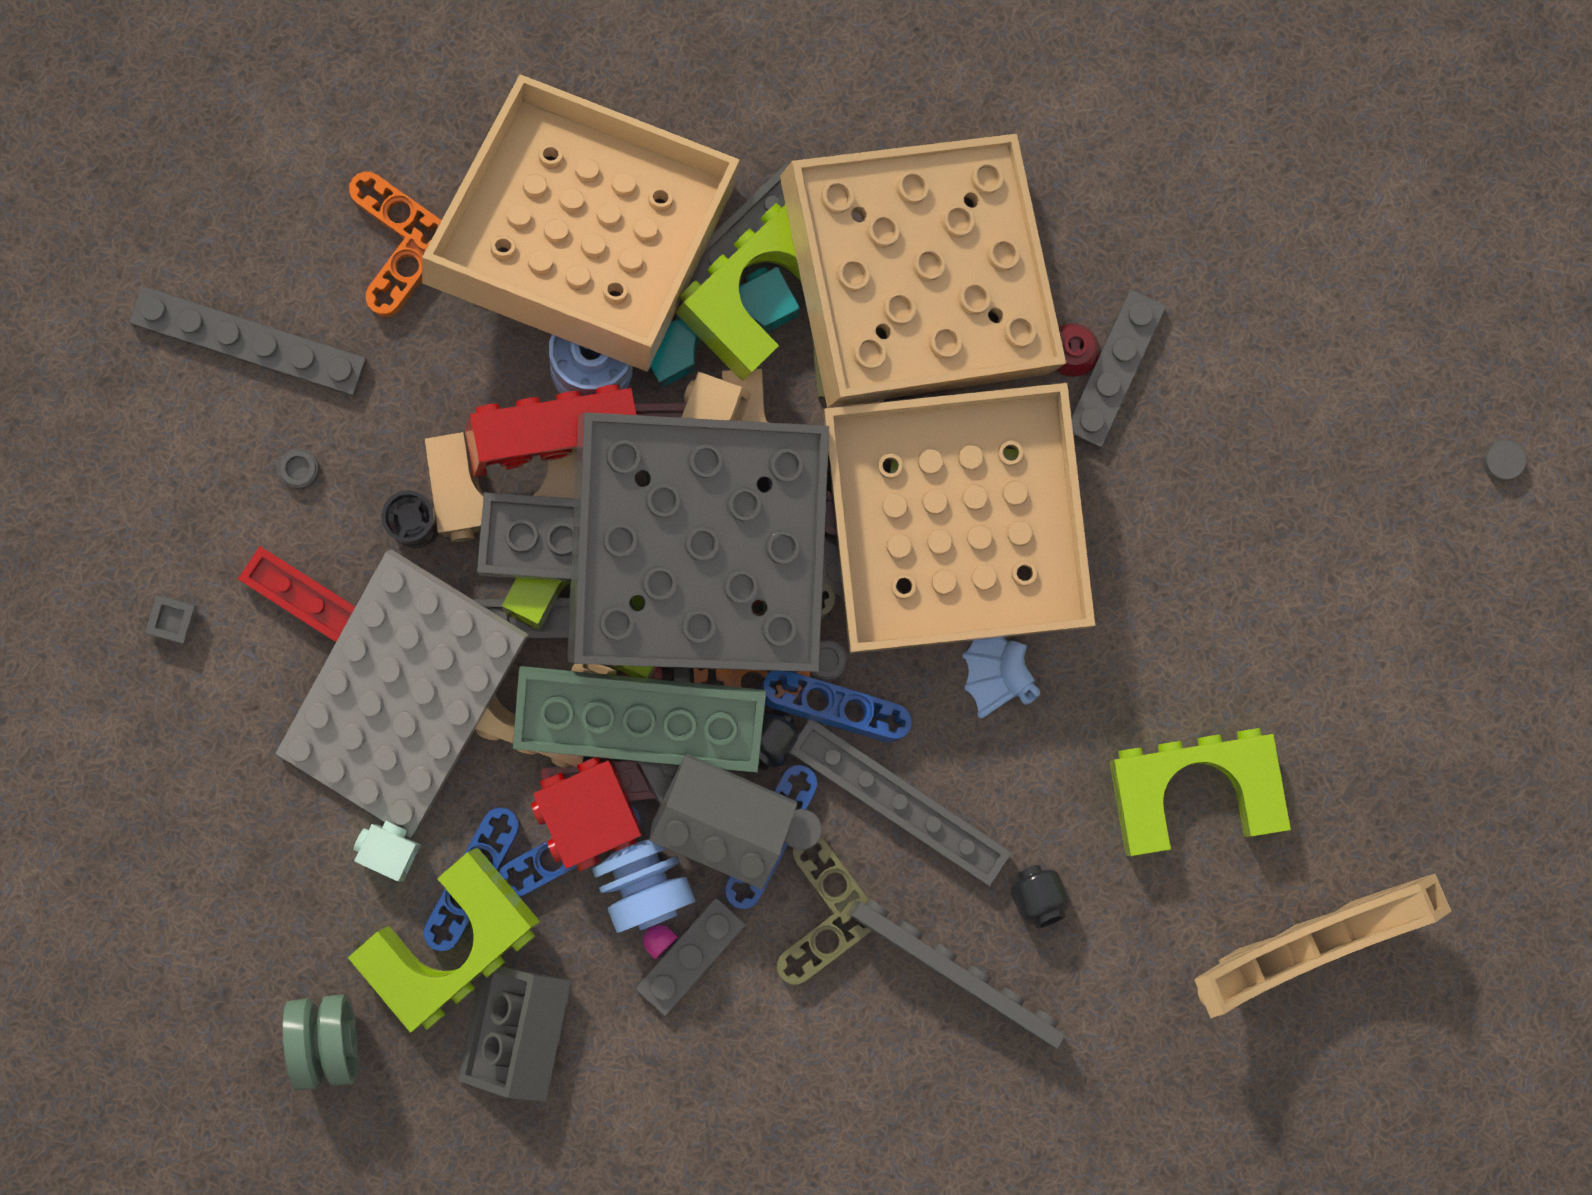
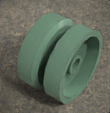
(320, 1042)

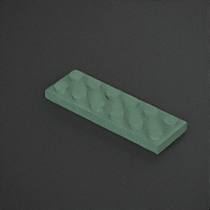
(638, 718)

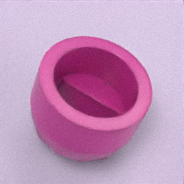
(658, 940)

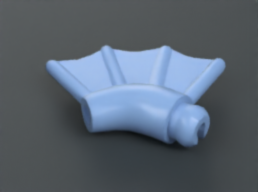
(998, 674)

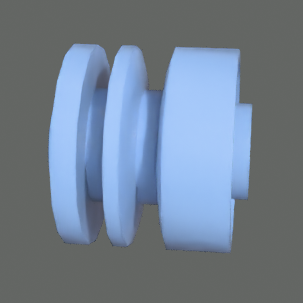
(574, 371)
(644, 886)

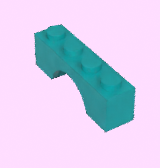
(763, 297)

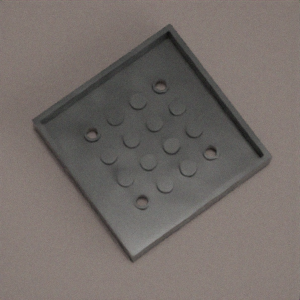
(697, 543)

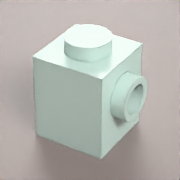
(386, 850)

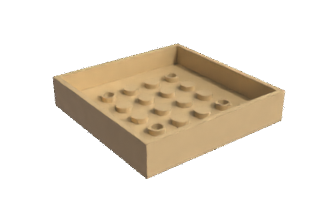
(580, 222)
(921, 269)
(958, 518)

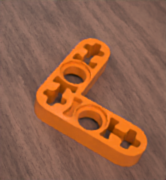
(411, 246)

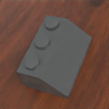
(723, 821)
(515, 1033)

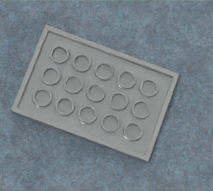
(401, 693)

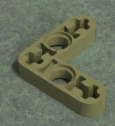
(839, 905)

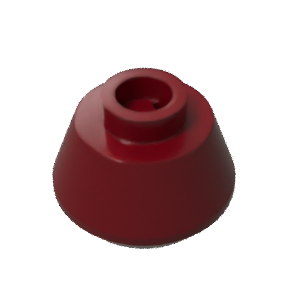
(1078, 360)

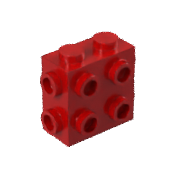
(586, 814)

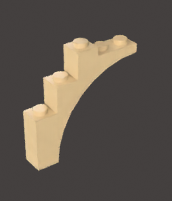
(1320, 941)

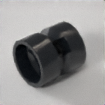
(410, 519)

